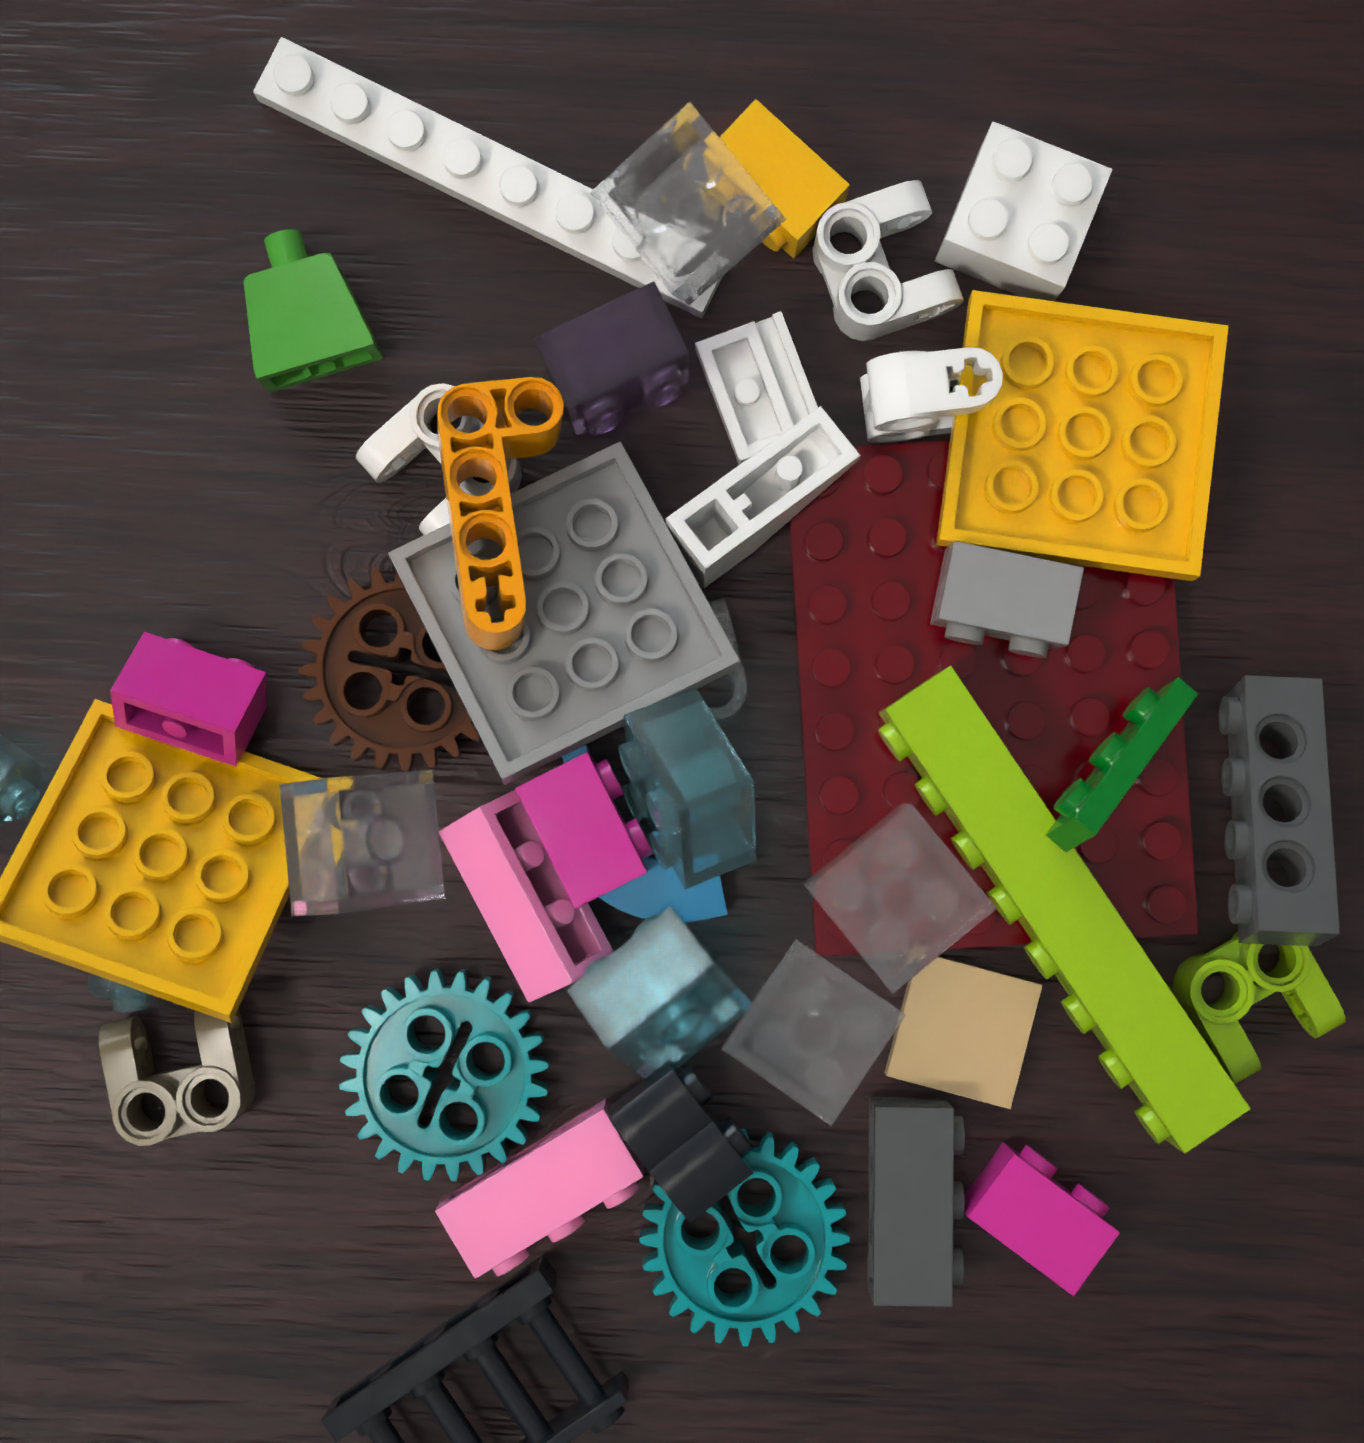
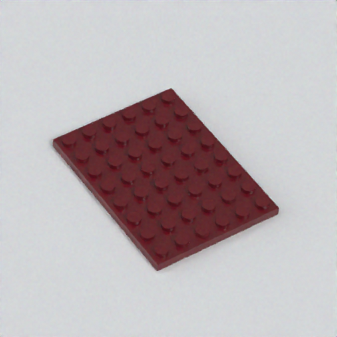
(865, 638)

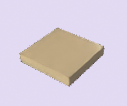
(964, 1031)

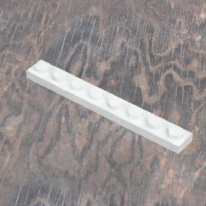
(454, 162)

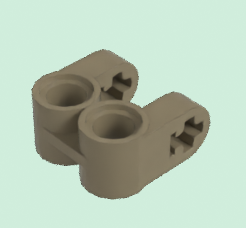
(132, 1073)

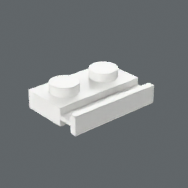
(756, 383)

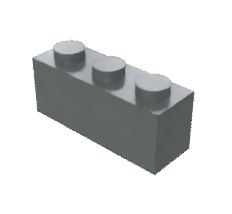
(913, 1201)

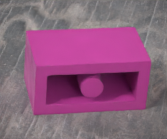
(189, 698)
(584, 828)
(1040, 1218)

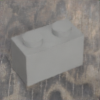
(1006, 599)

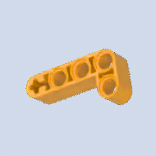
(491, 514)

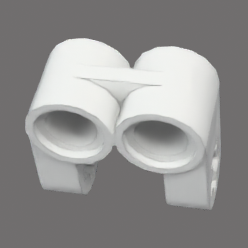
(845, 274)
(910, 395)
(408, 435)

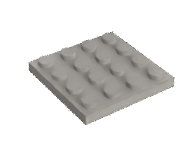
(604, 621)

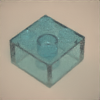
(689, 788)
(659, 995)

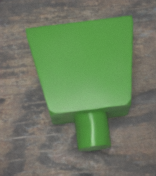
(304, 317)

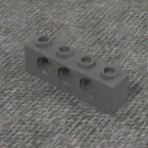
(1294, 718)

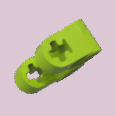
(1294, 976)

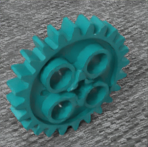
(496, 1097)
(793, 1209)

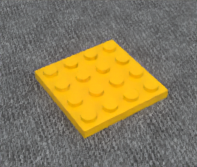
(1092, 440)
(152, 867)

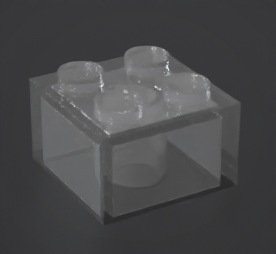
(688, 205)
(361, 842)
(899, 896)
(814, 1032)

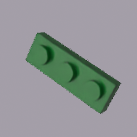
(1119, 763)

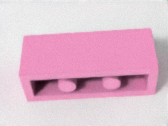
(523, 897)
(540, 1192)

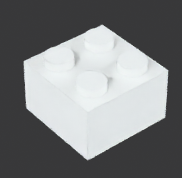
(1023, 214)

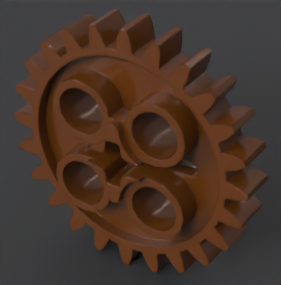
(390, 723)

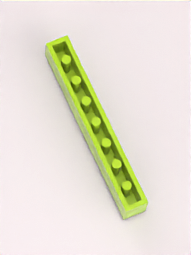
(1062, 911)

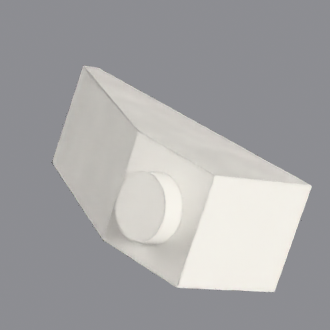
(760, 496)

